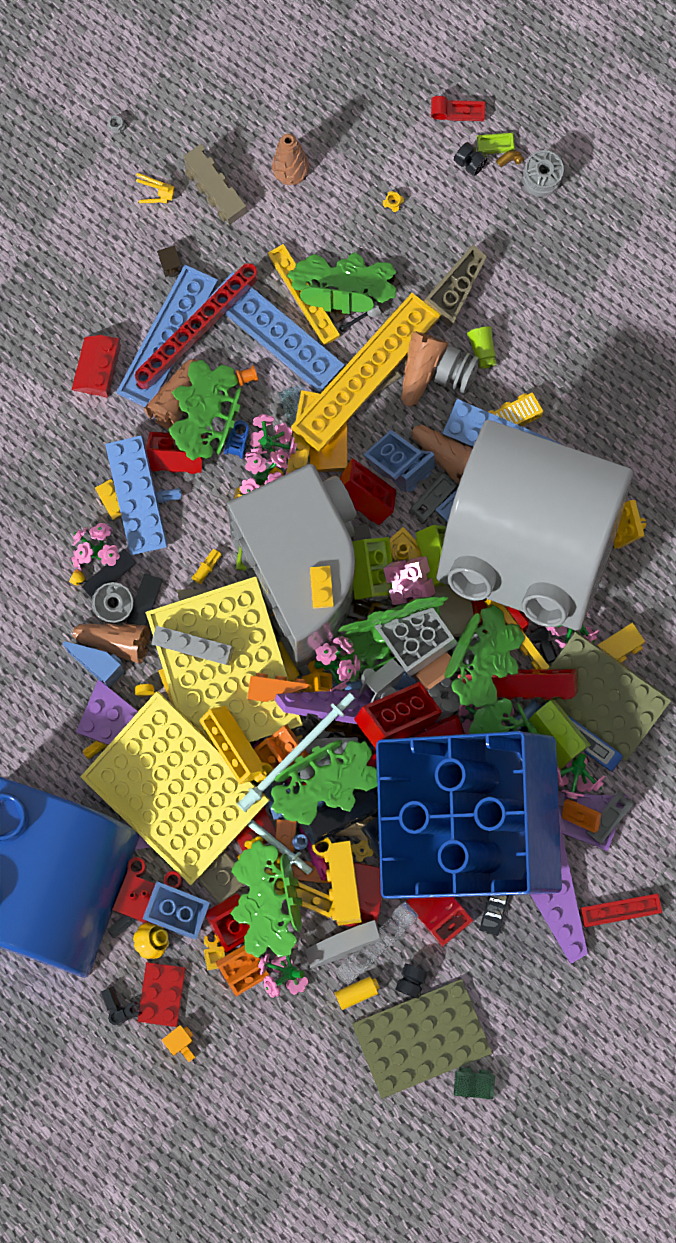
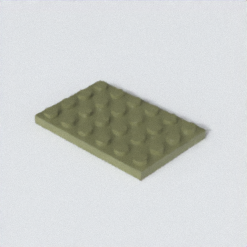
(610, 696)
(421, 1038)

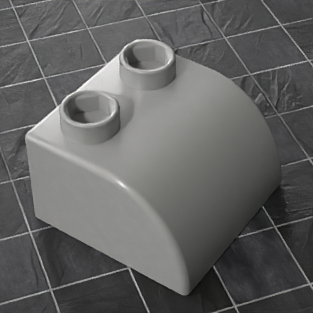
(533, 525)
(285, 532)

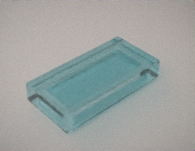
(290, 402)

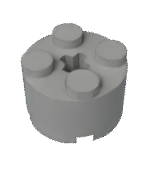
(445, 698)

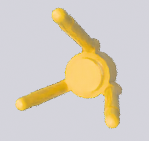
(165, 190)

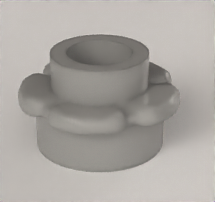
(115, 120)

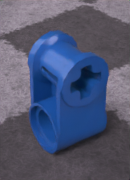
(236, 442)

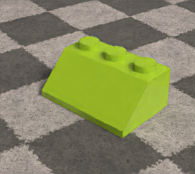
(430, 543)
(369, 575)
(554, 722)

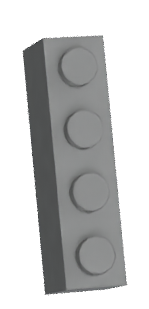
(192, 645)

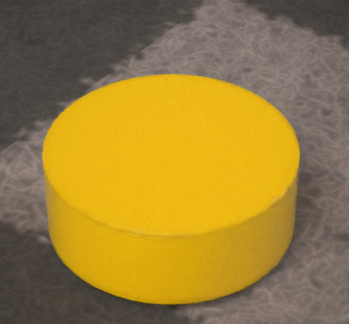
(144, 690)

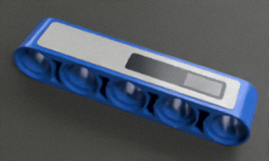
(599, 750)

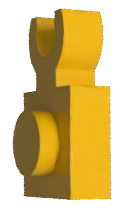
(213, 953)

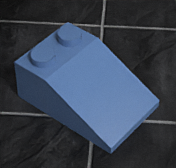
(392, 455)
(419, 470)
(99, 663)
(176, 910)

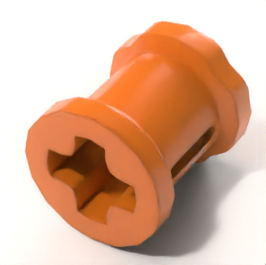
(247, 375)

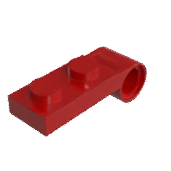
(457, 110)

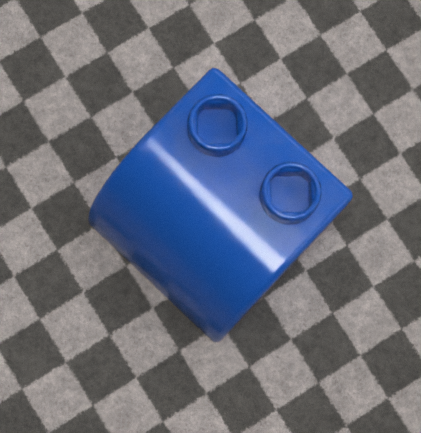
(468, 815)
(58, 876)

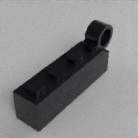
(333, 820)

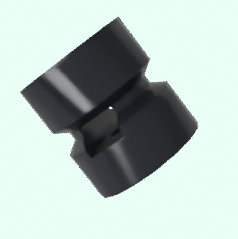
(466, 154)
(411, 981)

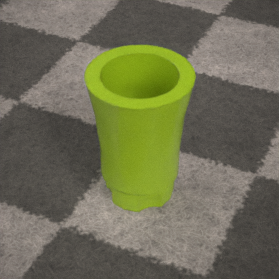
(483, 346)

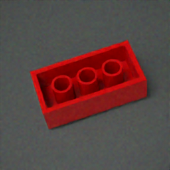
(398, 714)

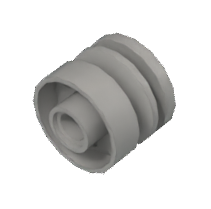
(543, 173)
(456, 369)
(124, 602)

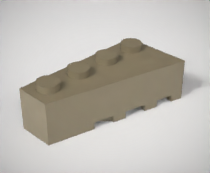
(213, 185)
(454, 287)

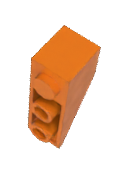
(265, 689)

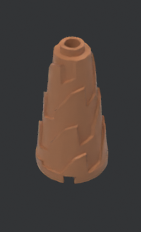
(290, 161)
(423, 358)
(164, 404)
(447, 453)
(123, 640)

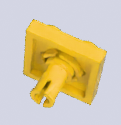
(630, 525)
(404, 543)

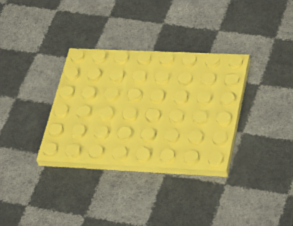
(236, 618)
(172, 788)

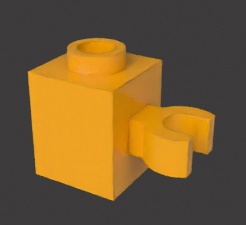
(318, 679)
(178, 1041)

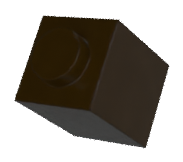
(170, 261)

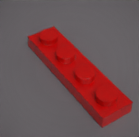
(621, 910)

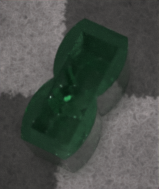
(474, 1084)

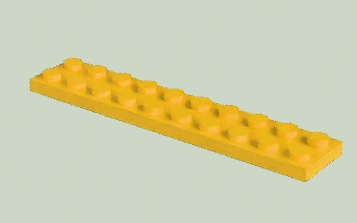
(364, 373)

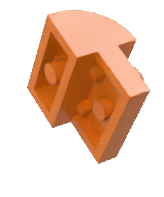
(278, 746)
(241, 970)

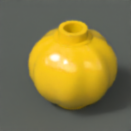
(150, 940)

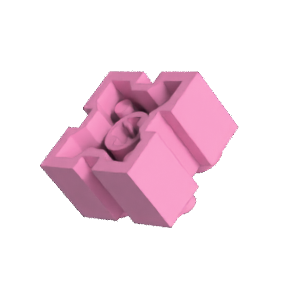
(409, 580)

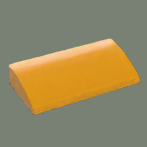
(333, 456)

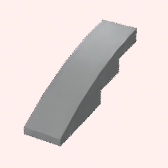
(343, 944)

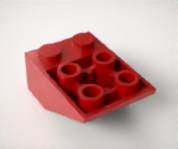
(368, 892)
(441, 917)

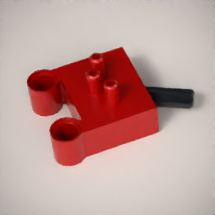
(135, 897)

